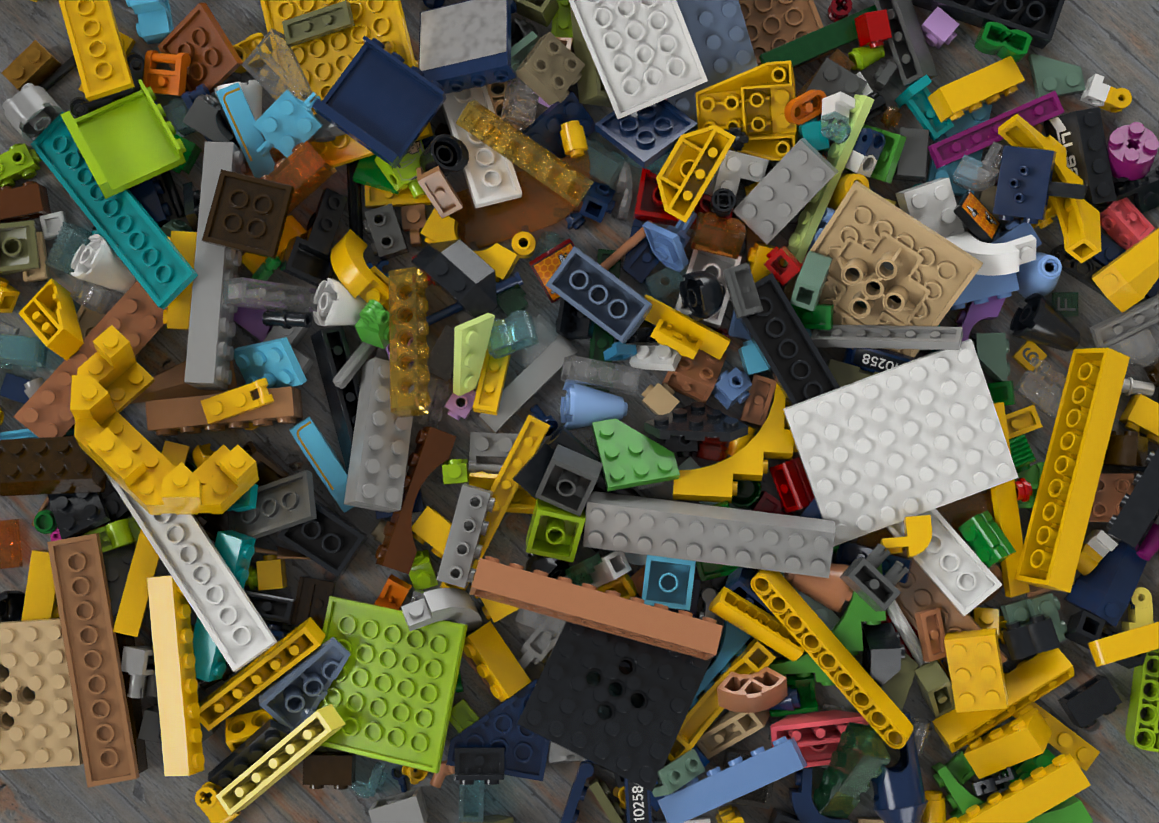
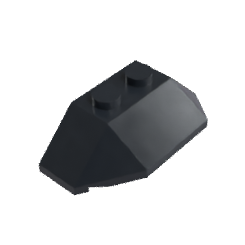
(460, 275)

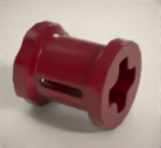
(835, 4)

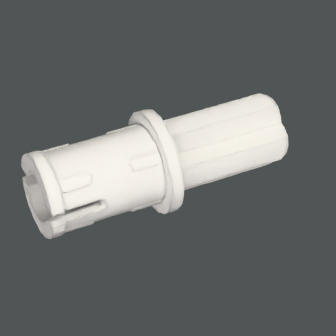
(1137, 387)

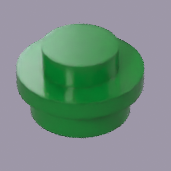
(45, 522)

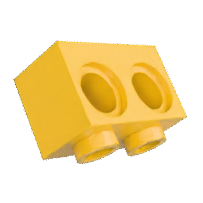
(242, 726)

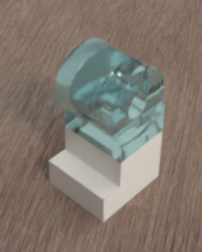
(836, 116)

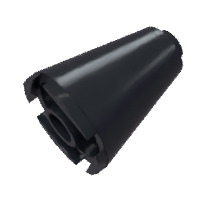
(1044, 325)

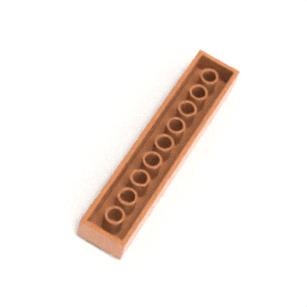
(596, 609)

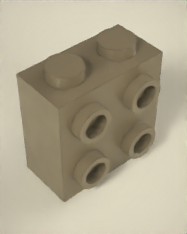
(550, 69)

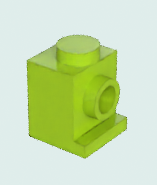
(455, 471)

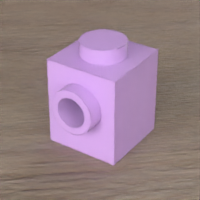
(939, 28)

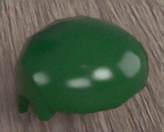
(747, 493)

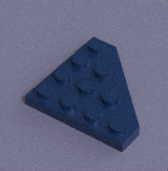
(524, 750)

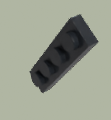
(248, 753)

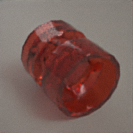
(712, 449)

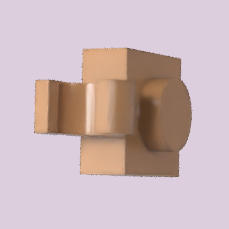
(414, 220)

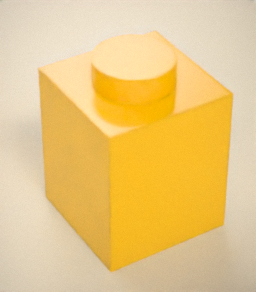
(271, 573)

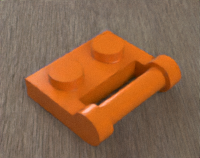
(166, 81)

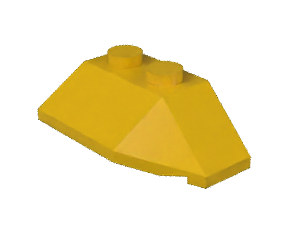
(691, 169)

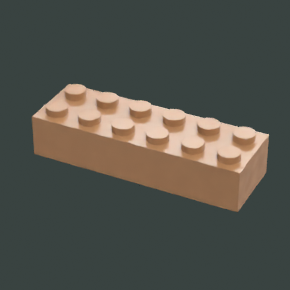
(187, 414)

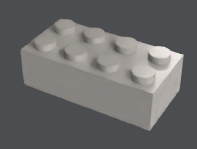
(785, 190)

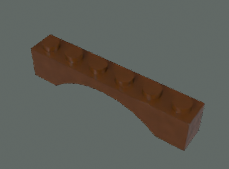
(398, 545)

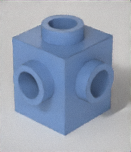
(732, 387)

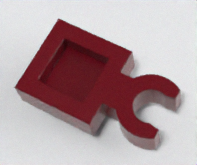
(769, 504)

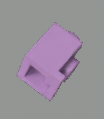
(464, 411)

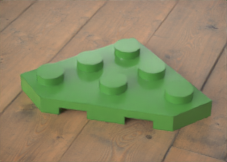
(631, 457)

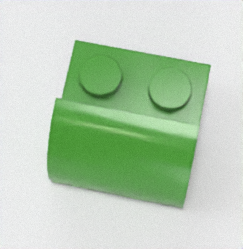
(889, 157)

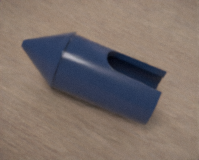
(900, 788)

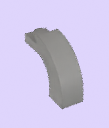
(442, 605)

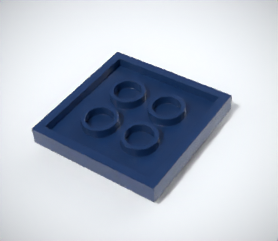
(646, 133)

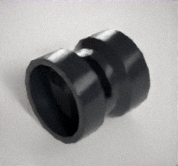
(719, 206)

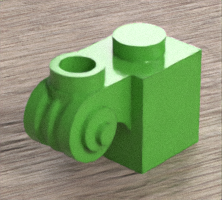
(374, 325)

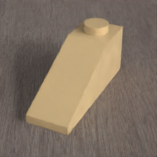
(730, 730)

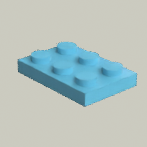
(272, 361)

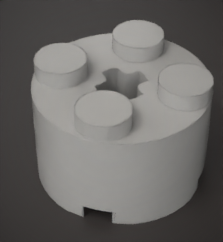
(31, 111)

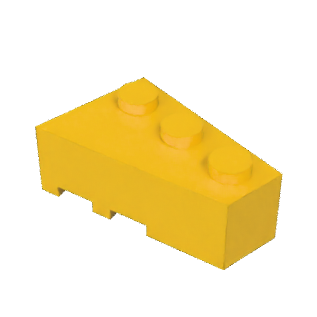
(54, 319)
(1009, 744)

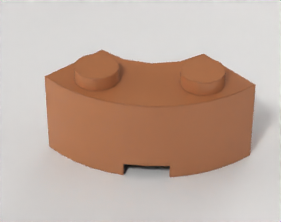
(752, 691)

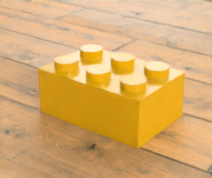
(976, 670)

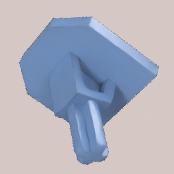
(670, 242)

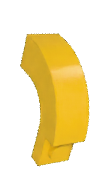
(353, 271)

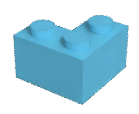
(153, 18)

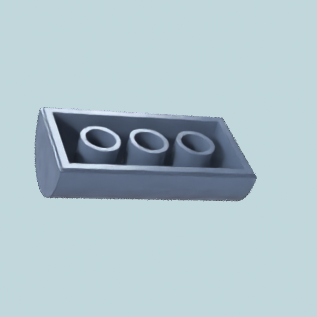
(599, 295)

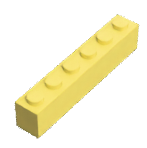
(280, 759)

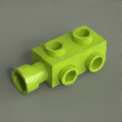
(25, 168)

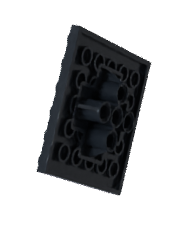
(632, 739)

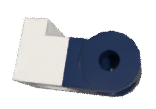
(866, 152)

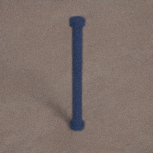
(455, 308)

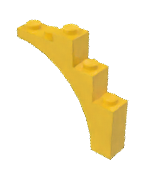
(1077, 217)
(716, 481)

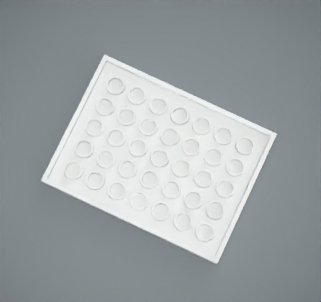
(901, 442)

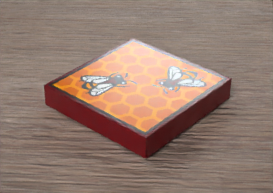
(548, 263)

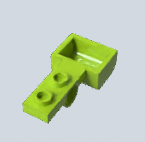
(117, 534)

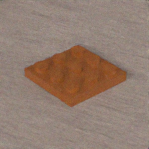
(208, 46)

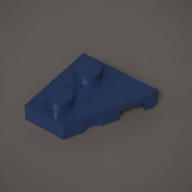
(640, 259)

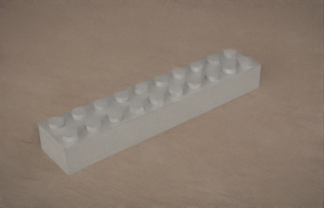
(210, 320)
(709, 534)

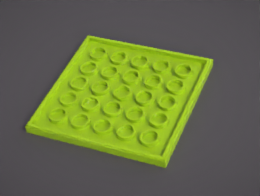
(394, 684)

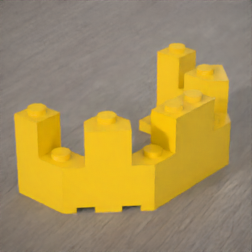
(100, 393)

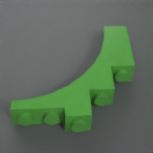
(848, 632)
(958, 797)

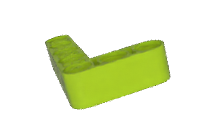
(1139, 700)

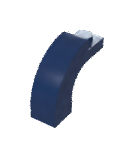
(802, 800)

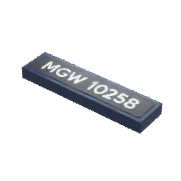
(877, 359)
(637, 803)

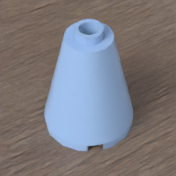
(588, 405)

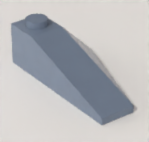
(302, 687)

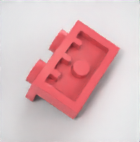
(1125, 223)

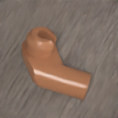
(445, 770)

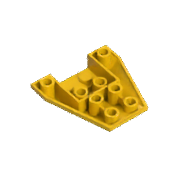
(756, 105)

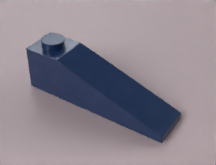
(1109, 586)

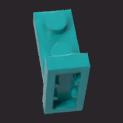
(916, 100)

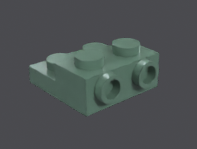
(1040, 604)

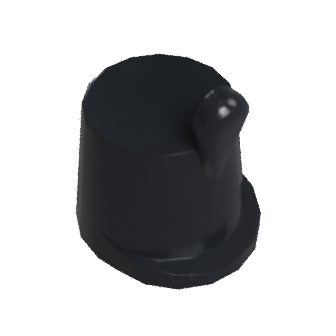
(446, 153)

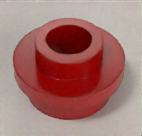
(1023, 489)

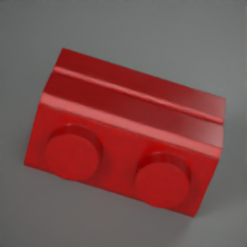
(792, 484)

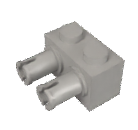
(139, 663)

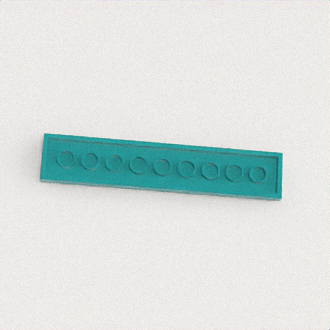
(118, 219)

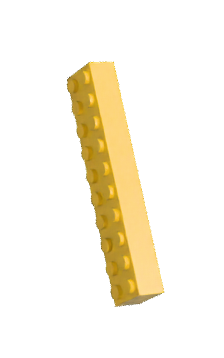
(1072, 468)

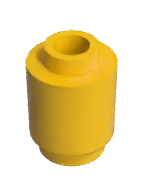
(573, 139)
(523, 252)
(935, 809)

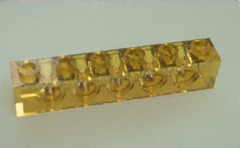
(524, 152)
(400, 331)

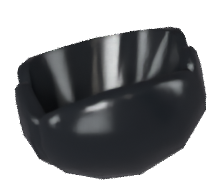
(11, 605)

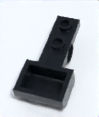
(311, 257)

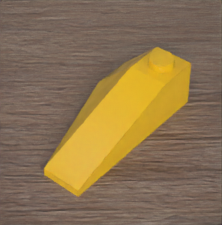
(1131, 274)

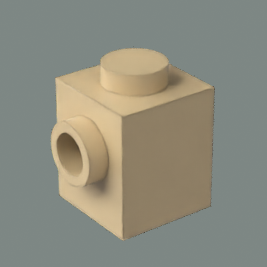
(659, 399)

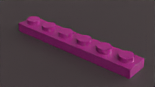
(986, 133)

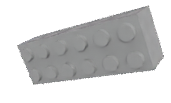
(378, 444)

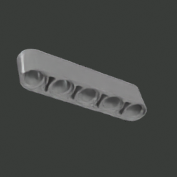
(530, 382)

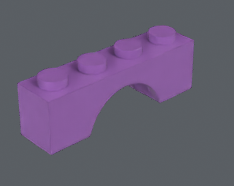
(973, 313)

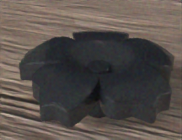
(740, 139)

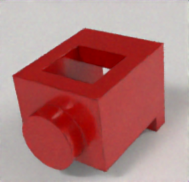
(782, 273)

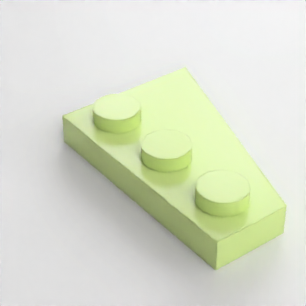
(469, 352)

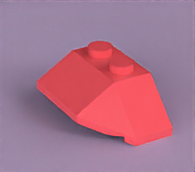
(816, 733)

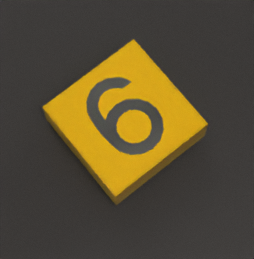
(1026, 353)

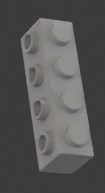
(465, 535)

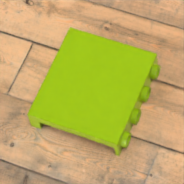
(126, 141)

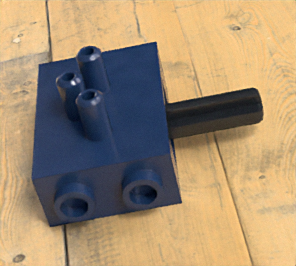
(1027, 184)

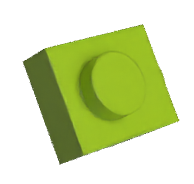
(422, 571)

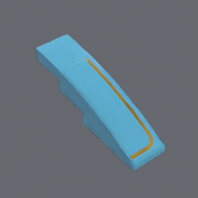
(246, 133)
(322, 459)

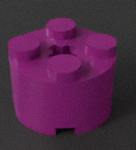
(1132, 151)

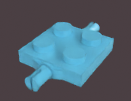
(287, 123)

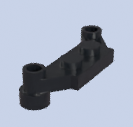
(136, 74)

